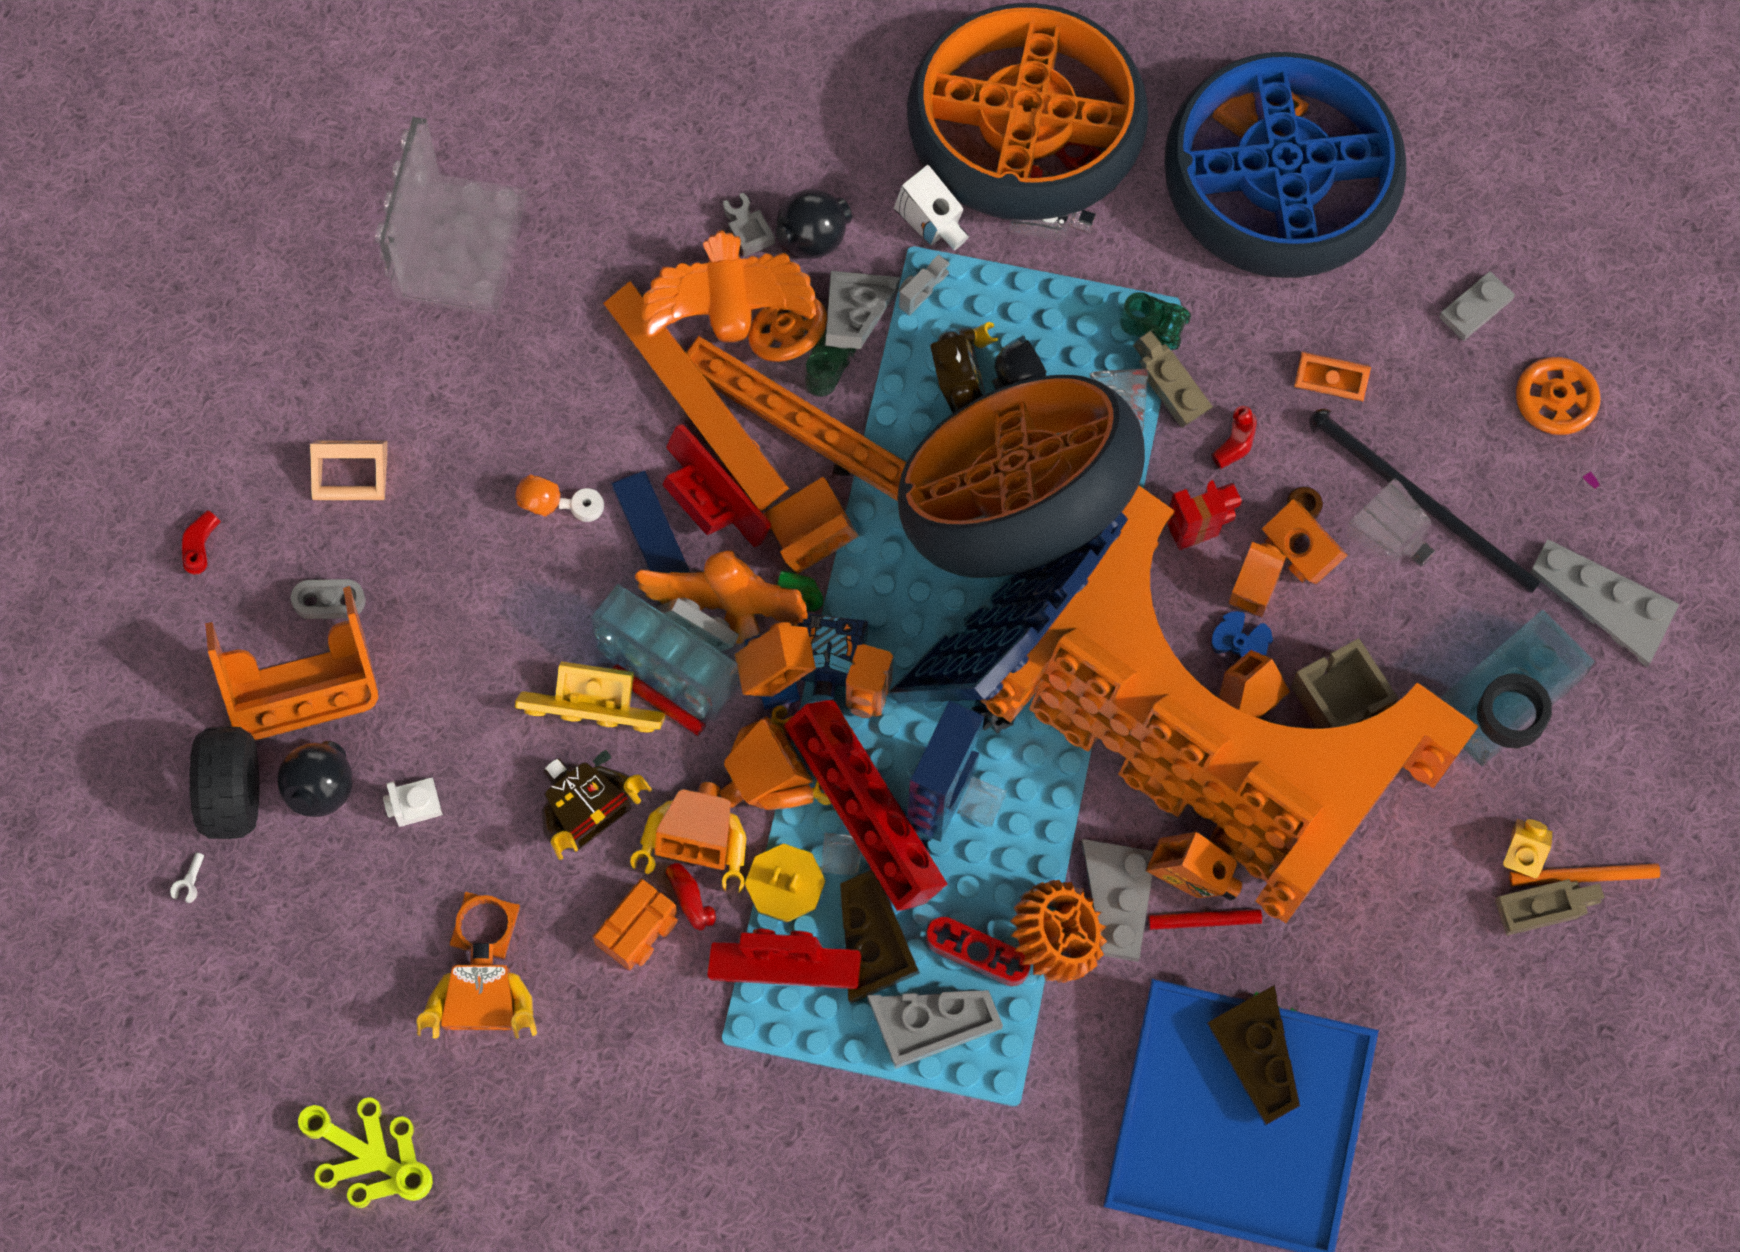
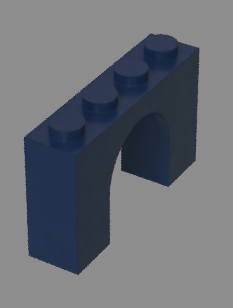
(944, 771)

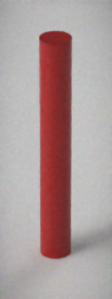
(665, 704)
(1205, 919)

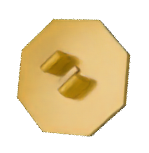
(785, 883)

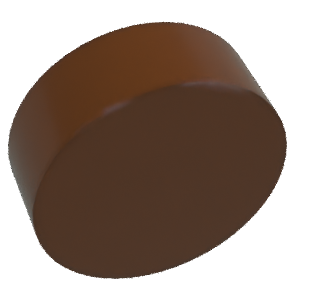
(1309, 499)

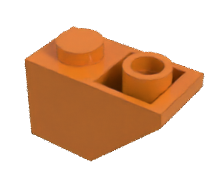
(1257, 578)
(1253, 685)

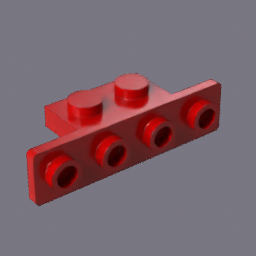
(709, 491)
(783, 960)

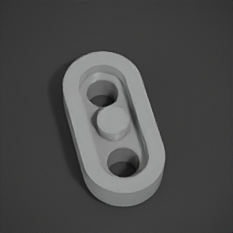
(329, 598)

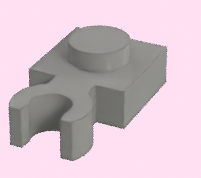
(748, 226)
(918, 288)

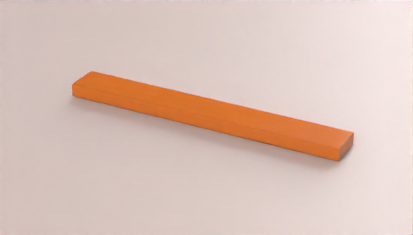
(698, 400)
(798, 417)

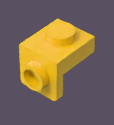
(1528, 847)

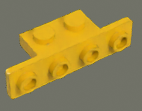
(593, 695)

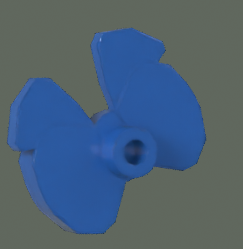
(1229, 637)

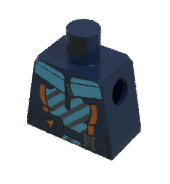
(833, 648)

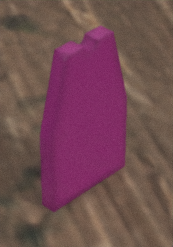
(1591, 480)

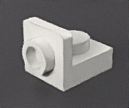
(412, 802)

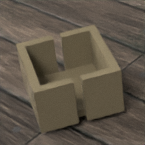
(1348, 692)

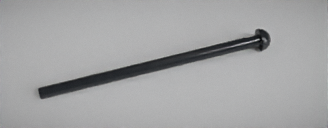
(1321, 419)

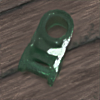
(1157, 319)
(826, 367)

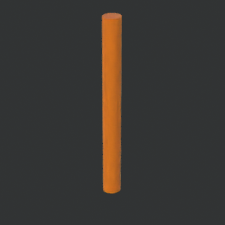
(1588, 874)

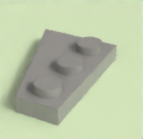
(856, 306)
(1121, 893)
(929, 1024)

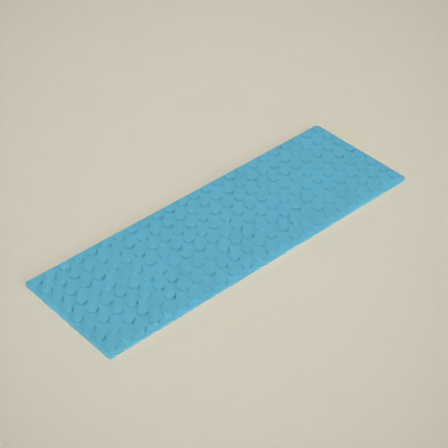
(907, 611)

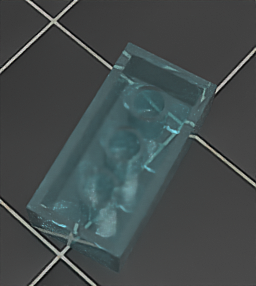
(1537, 650)
(665, 653)

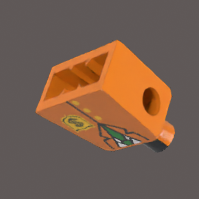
(1195, 866)

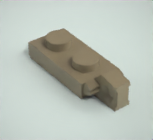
(1171, 381)
(1546, 905)

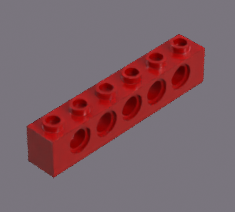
(865, 804)

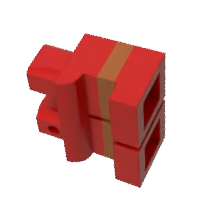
(1203, 515)

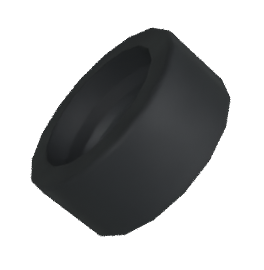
(1523, 685)

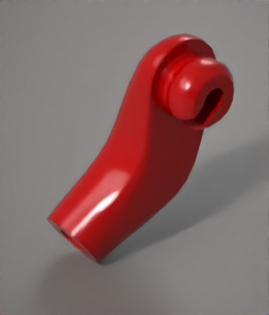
(1240, 439)
(194, 542)
(689, 897)

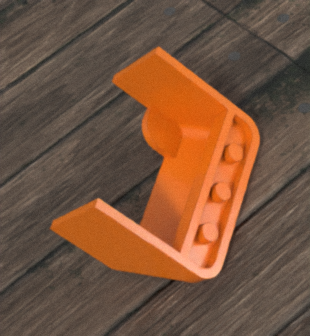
(298, 691)

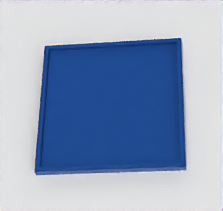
(1198, 1147)

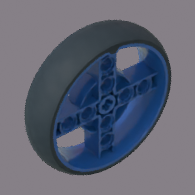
(1285, 164)

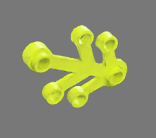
(371, 1155)

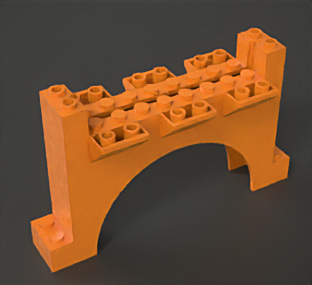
(1274, 790)

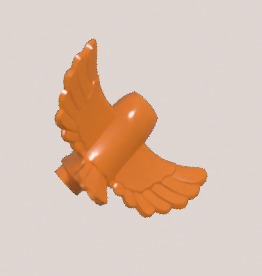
(726, 289)
(727, 586)

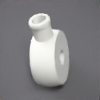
(577, 506)

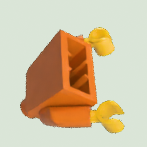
(767, 768)

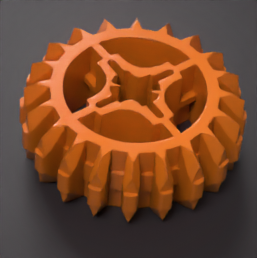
(1048, 933)

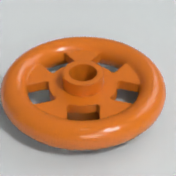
(788, 330)
(1571, 372)

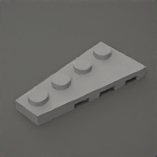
(1620, 606)

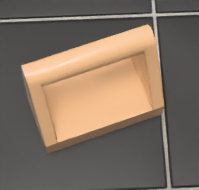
(348, 449)

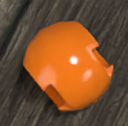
(537, 495)

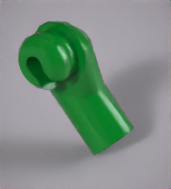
(806, 585)

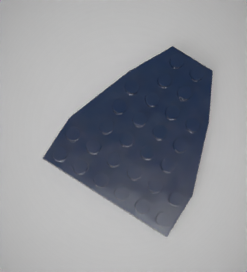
(1001, 636)

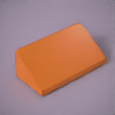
(1332, 376)

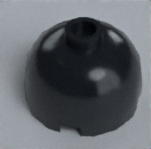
(1017, 363)

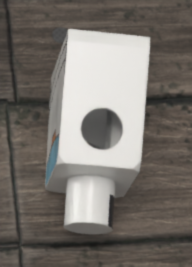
(931, 209)

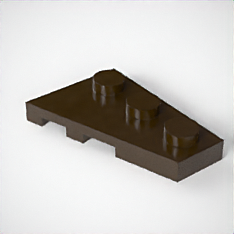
(876, 934)
(1258, 1053)

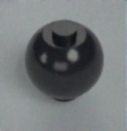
(812, 223)
(315, 779)

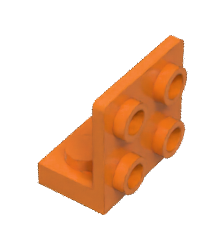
(810, 525)

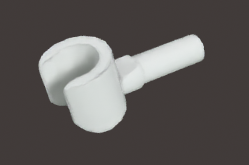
(189, 880)

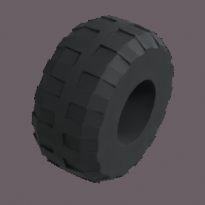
(224, 782)

